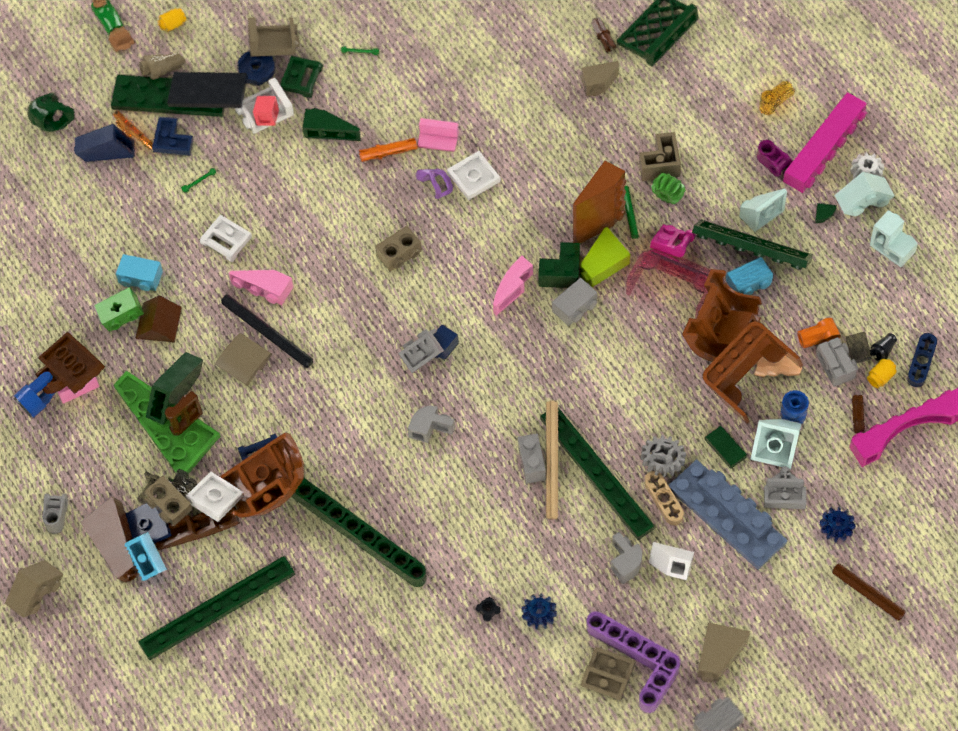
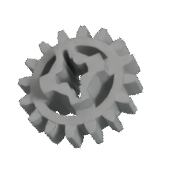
(663, 455)

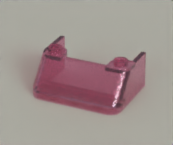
(675, 266)

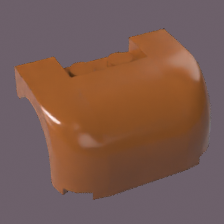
(720, 317)

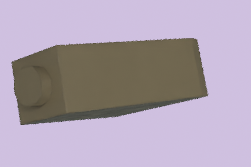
(719, 650)

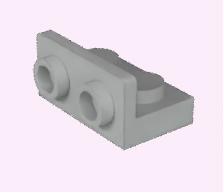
(421, 351)

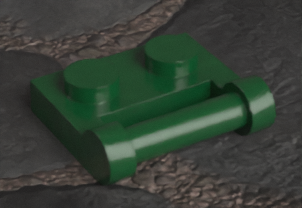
(295, 75)

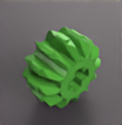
(668, 188)

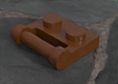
(188, 408)

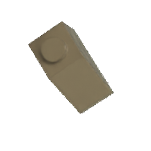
(599, 77)

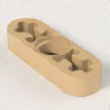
(676, 507)

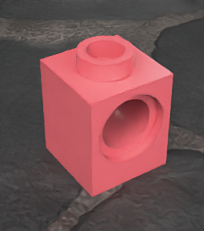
(266, 110)

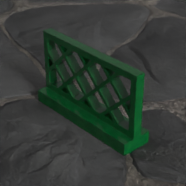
(669, 34)

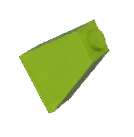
(604, 258)

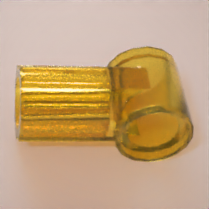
(773, 98)

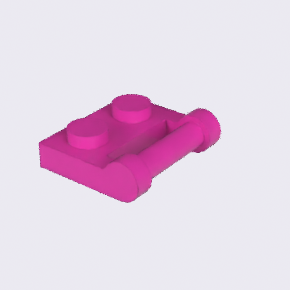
(667, 237)

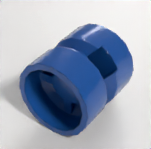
(794, 406)

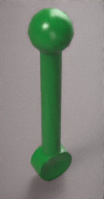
(374, 51)
(185, 188)

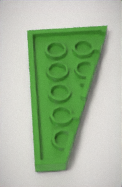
(179, 451)

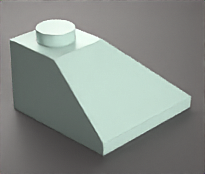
(763, 208)
(776, 442)

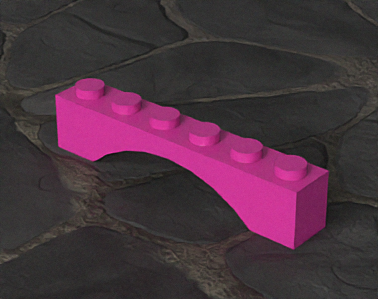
(869, 445)

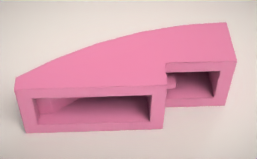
(512, 284)

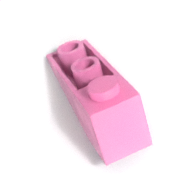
(266, 283)

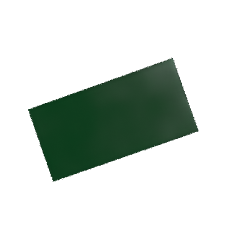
(725, 447)

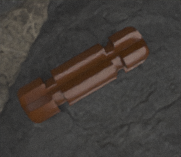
(858, 414)

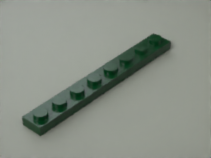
(601, 477)
(216, 608)

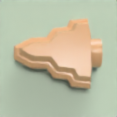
(784, 366)

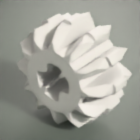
(867, 164)

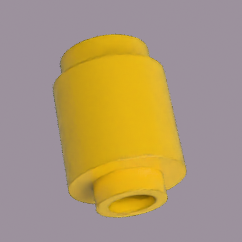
(171, 19)
(881, 373)

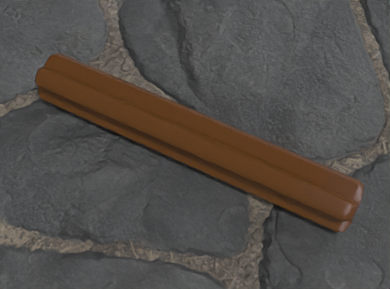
(868, 592)

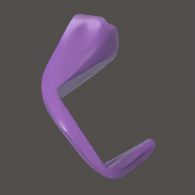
(429, 174)

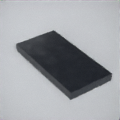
(207, 89)

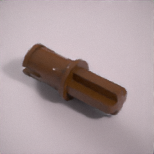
(603, 34)

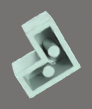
(862, 192)
(891, 241)

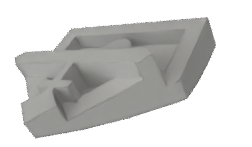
(785, 491)

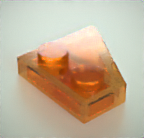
(131, 130)

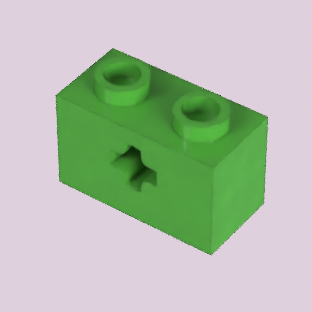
(119, 309)

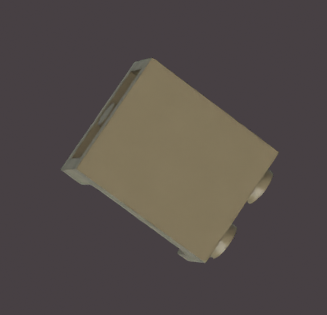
(272, 39)

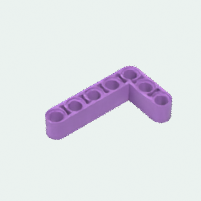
(645, 646)

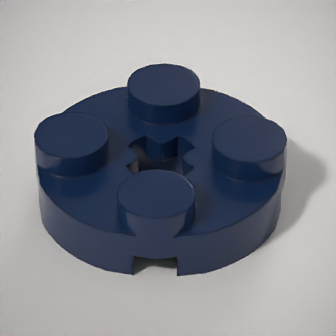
(260, 75)

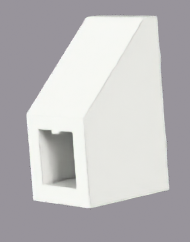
(671, 560)

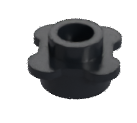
(488, 603)

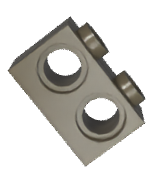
(395, 245)
(171, 498)

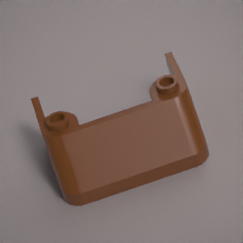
(739, 357)

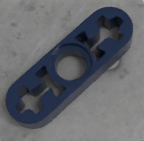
(923, 367)

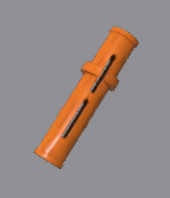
(388, 149)

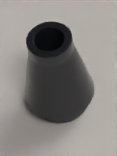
(883, 347)

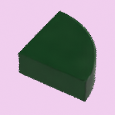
(824, 212)

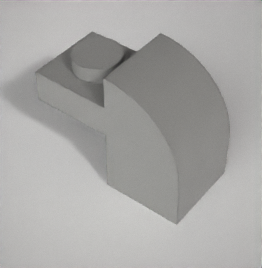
(428, 419)
(629, 561)

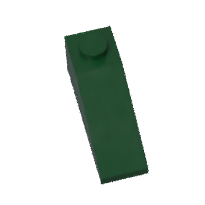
(324, 125)

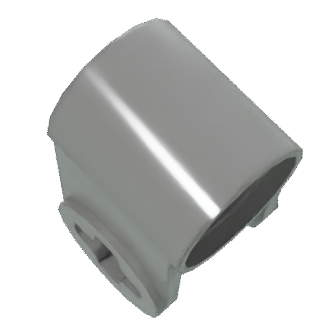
(54, 508)

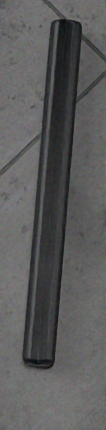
(267, 331)

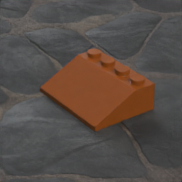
(599, 203)

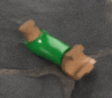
(111, 21)

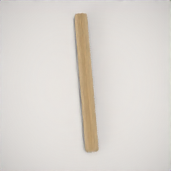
(551, 460)

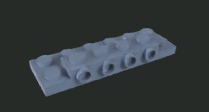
(728, 513)

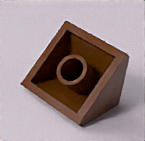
(159, 320)

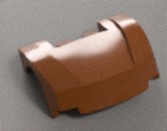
(267, 477)

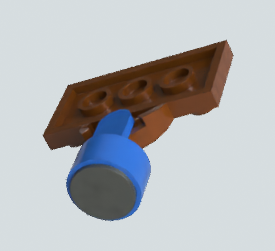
(65, 365)

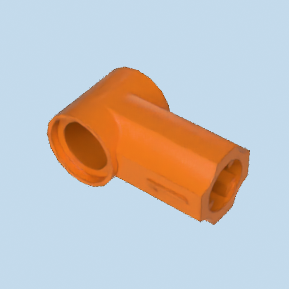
(822, 332)

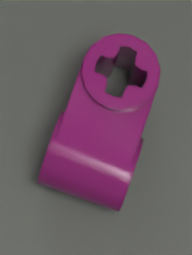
(775, 160)

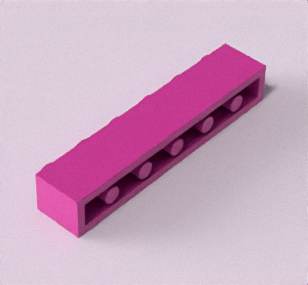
(825, 142)

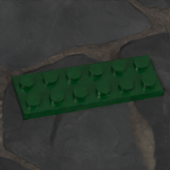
(151, 95)
(759, 246)

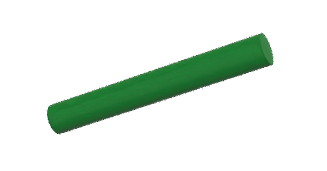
(630, 214)

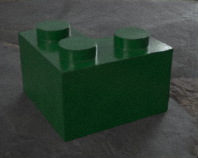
(561, 271)

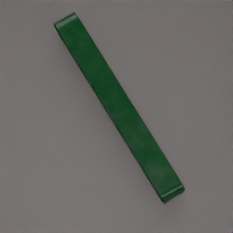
(360, 533)

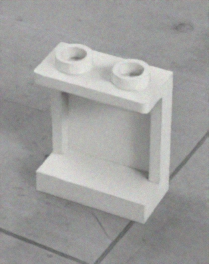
(284, 104)

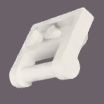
(229, 233)

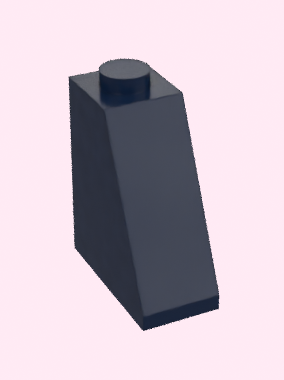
(104, 144)

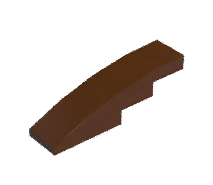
(197, 527)

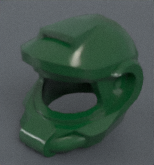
(42, 110)

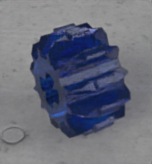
(845, 522)
(547, 611)

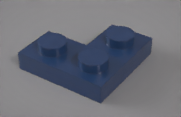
(168, 141)

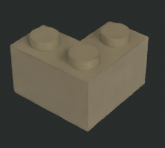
(663, 160)
(31, 586)

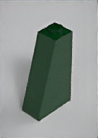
(172, 386)

